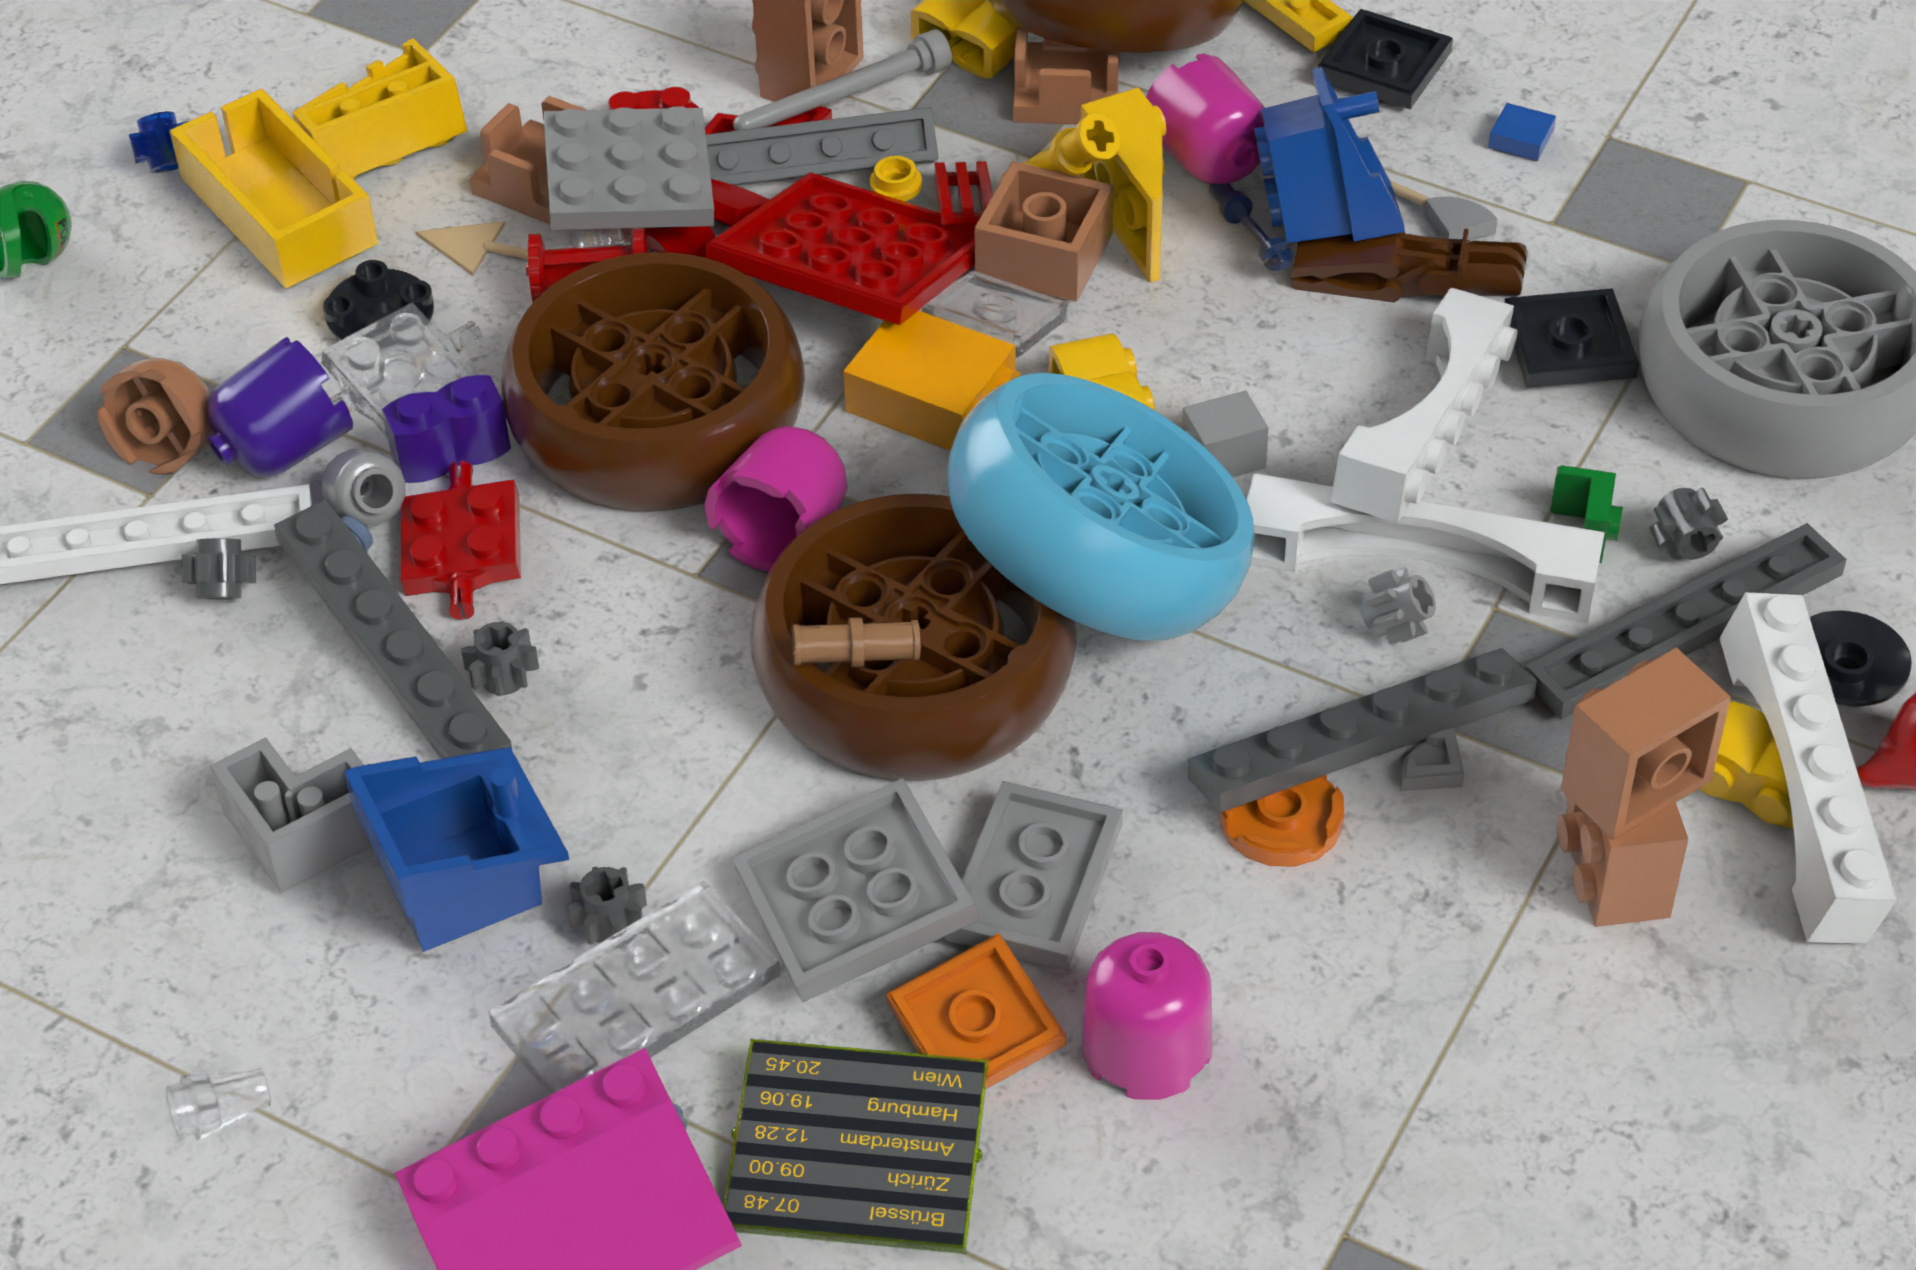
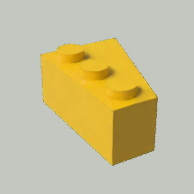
(387, 113)

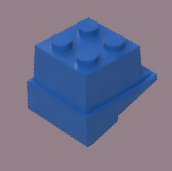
(1322, 171)
(456, 839)

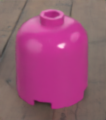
(1208, 119)
(775, 493)
(1147, 1015)

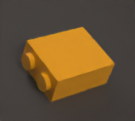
(925, 376)

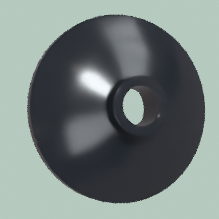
(1861, 657)

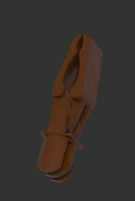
(1408, 266)

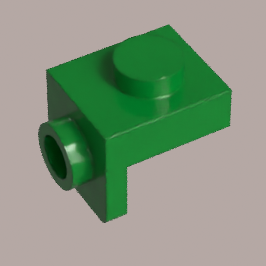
(1588, 496)

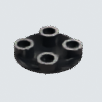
(372, 296)

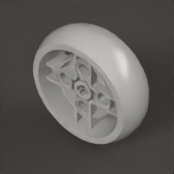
(1789, 350)

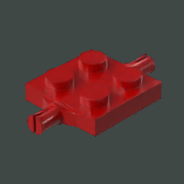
(460, 539)

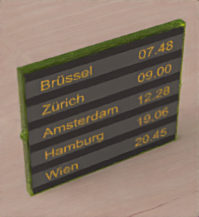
(857, 1146)

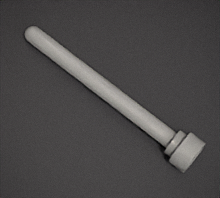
(926, 54)

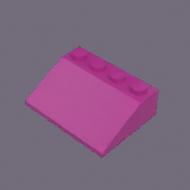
(574, 1185)

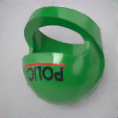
(32, 226)

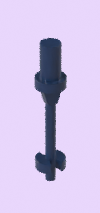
(1235, 209)

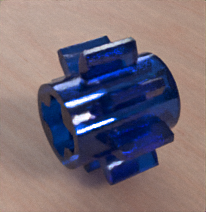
(154, 141)

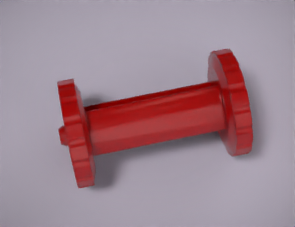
(551, 265)

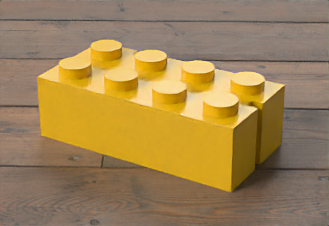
(275, 188)

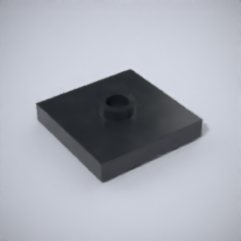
(1386, 58)
(1572, 338)

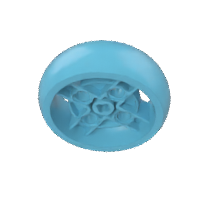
(1100, 507)

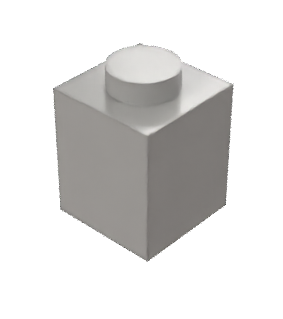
(1230, 431)

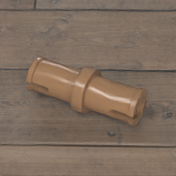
(856, 642)

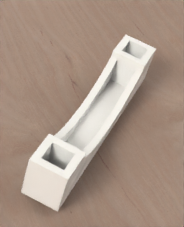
(1391, 463)
(1537, 560)
(1839, 863)

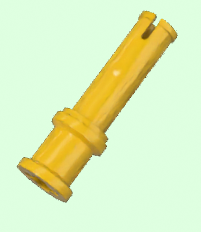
(1077, 149)

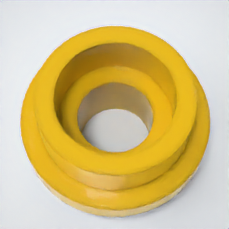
(896, 178)

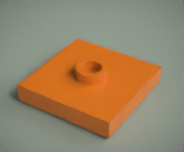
(978, 1010)

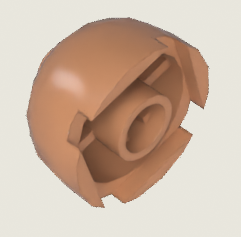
(155, 413)

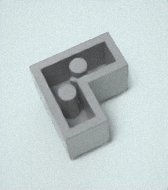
(289, 820)

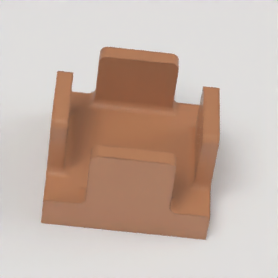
(1059, 78)
(516, 161)

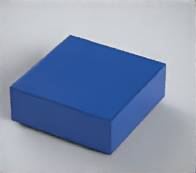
(1522, 131)

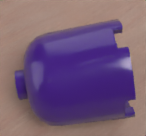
(275, 412)

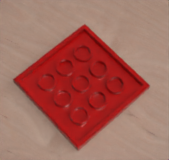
(848, 248)

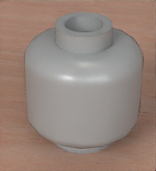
(364, 486)

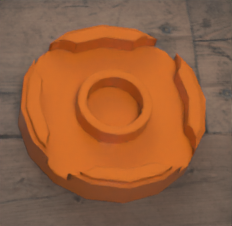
(1287, 825)

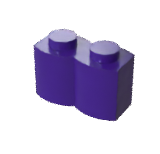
(446, 427)

